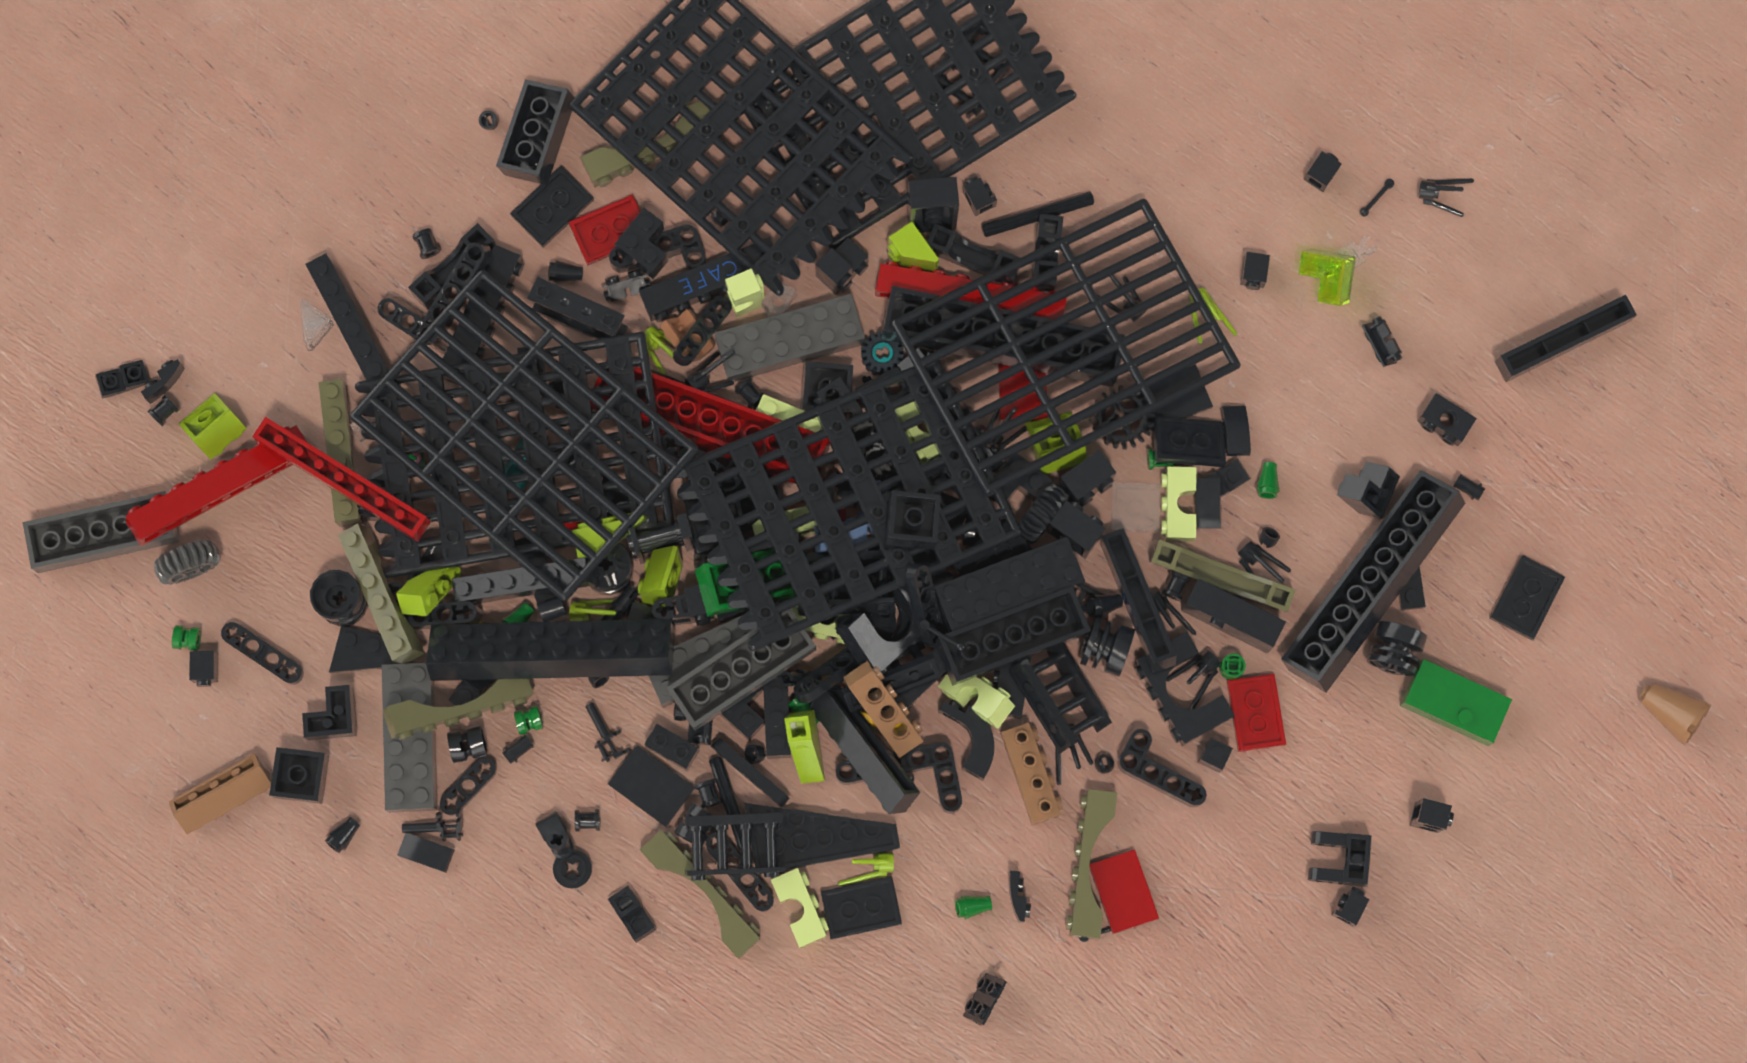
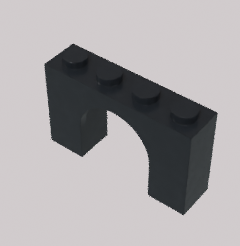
(866, 643)
(1185, 723)

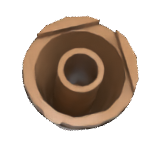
(1675, 710)

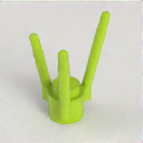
(1214, 310)
(655, 340)
(582, 610)
(881, 861)

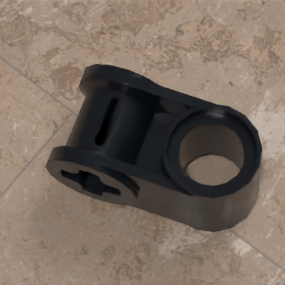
(555, 835)

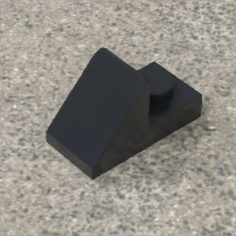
(469, 690)

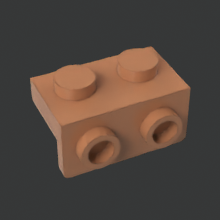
(677, 328)

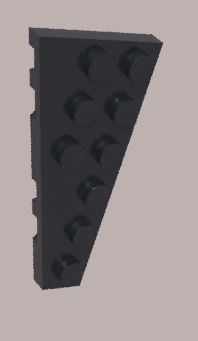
(819, 838)

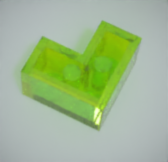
(1334, 273)

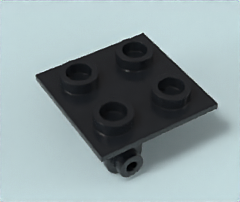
(987, 993)

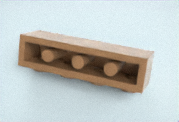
(1030, 773)
(220, 794)

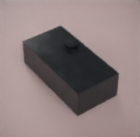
(535, 132)
(933, 203)
(1233, 616)

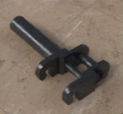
(604, 733)
(438, 826)

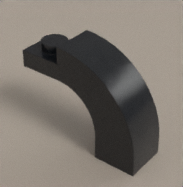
(981, 736)

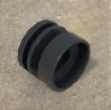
(618, 575)
(332, 587)
(1107, 646)
(1396, 650)

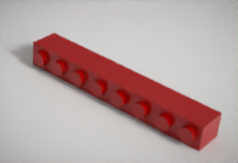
(940, 284)
(341, 479)
(205, 491)

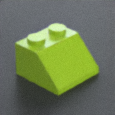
(911, 249)
(212, 426)
(1055, 442)
(661, 575)

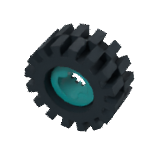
(877, 365)

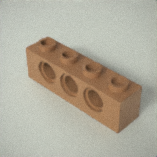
(900, 739)

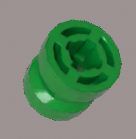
(186, 638)
(1232, 670)
(534, 720)

